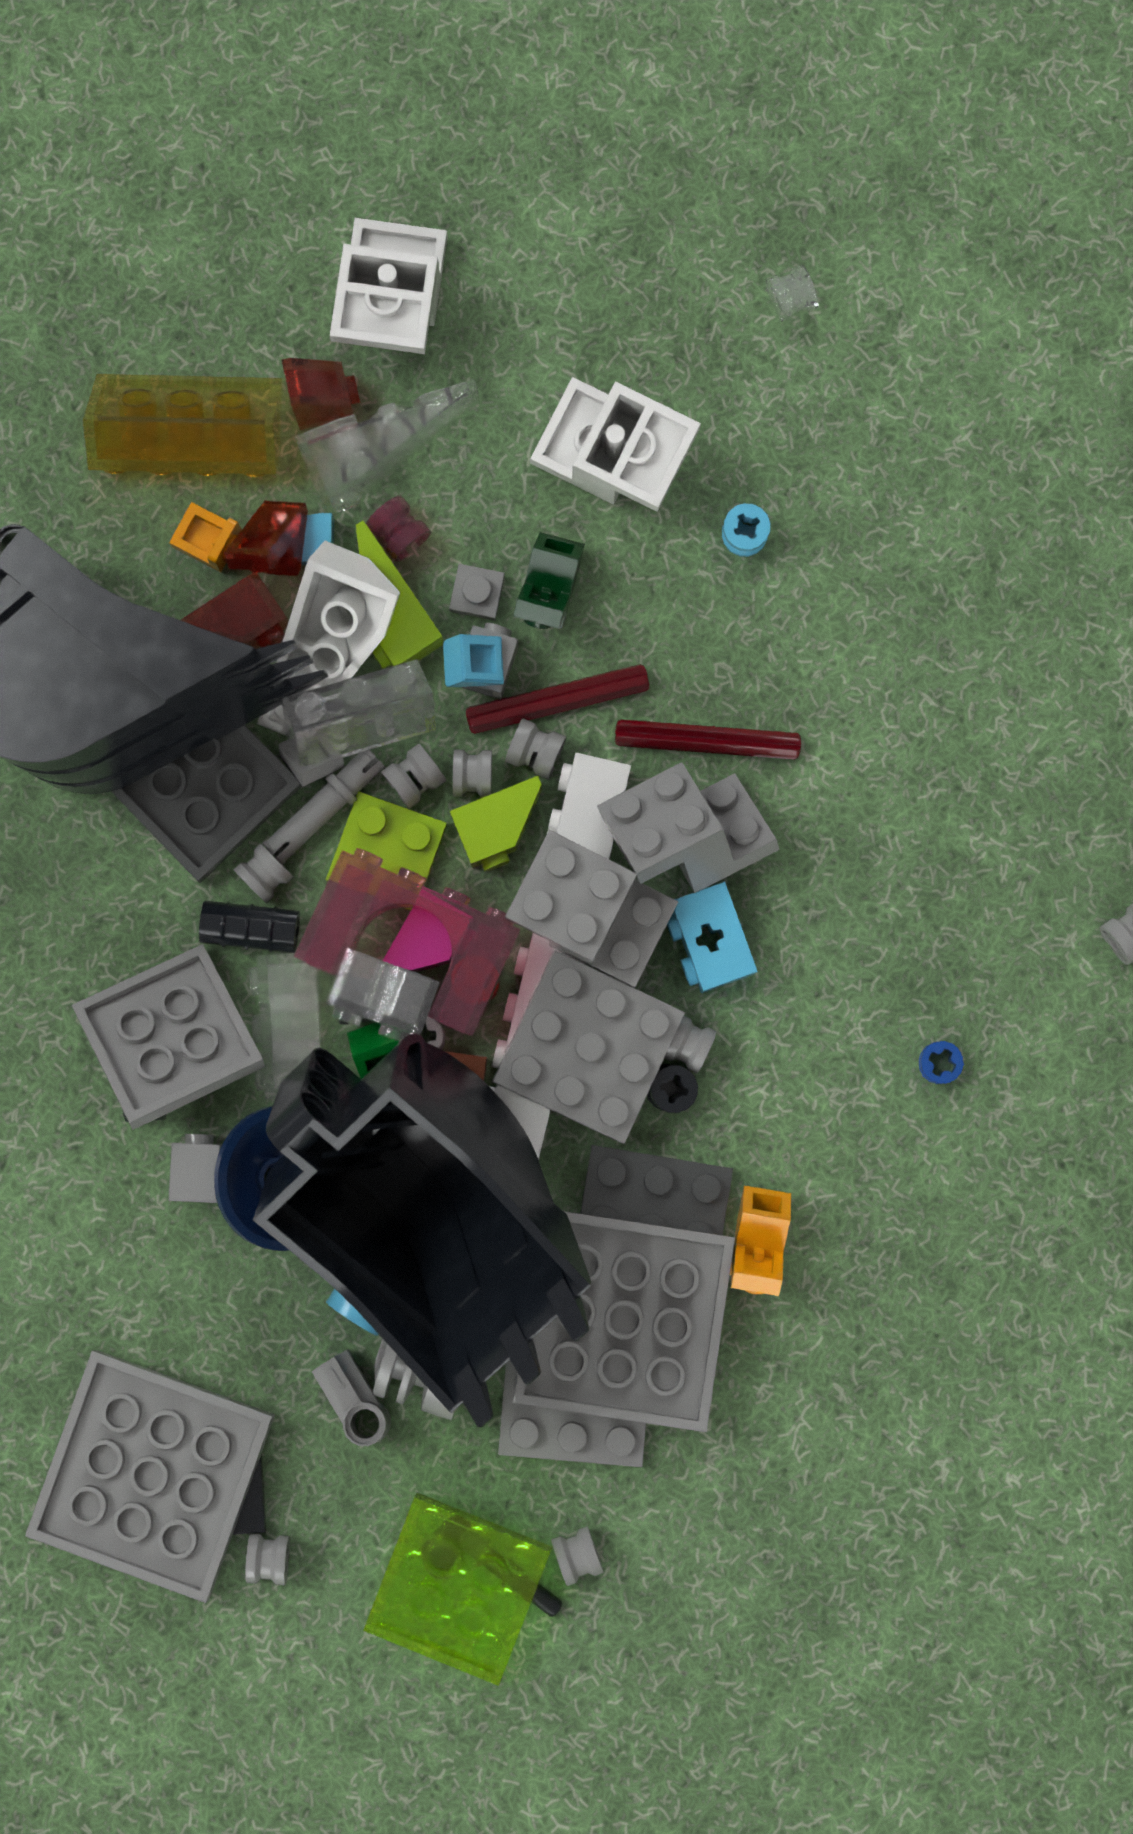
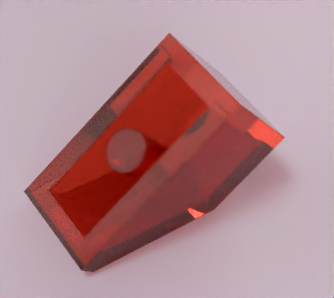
(319, 391)
(243, 614)

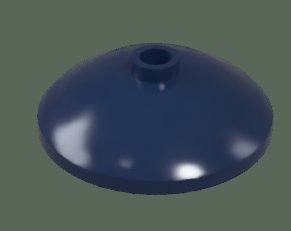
(241, 1178)

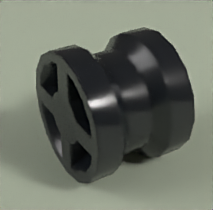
(666, 1087)

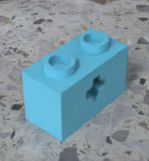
(732, 956)

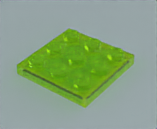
(457, 1588)

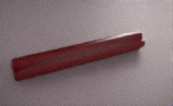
(557, 698)
(707, 739)

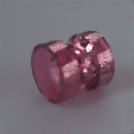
(397, 527)

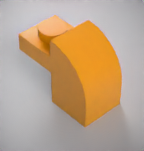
(760, 1241)

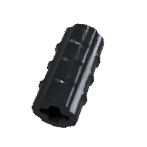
(249, 926)

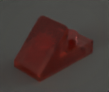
(271, 540)

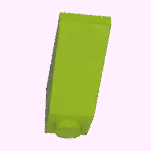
(411, 630)

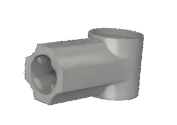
(349, 1394)

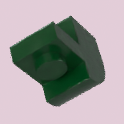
(549, 581)

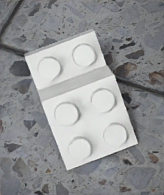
(388, 286)
(615, 443)

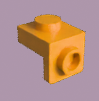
(205, 536)

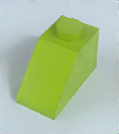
(496, 823)

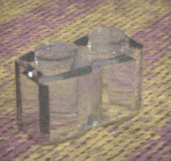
(381, 994)

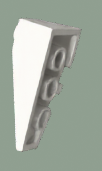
(336, 617)

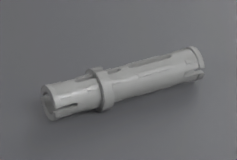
(324, 805)

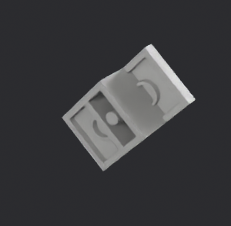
(677, 824)
(591, 909)

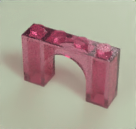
(364, 890)

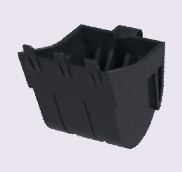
(113, 688)
(424, 1215)

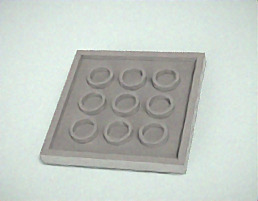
(650, 1323)
(150, 1475)

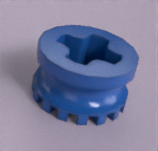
(955, 1058)

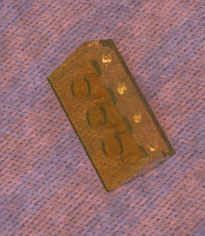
(183, 424)

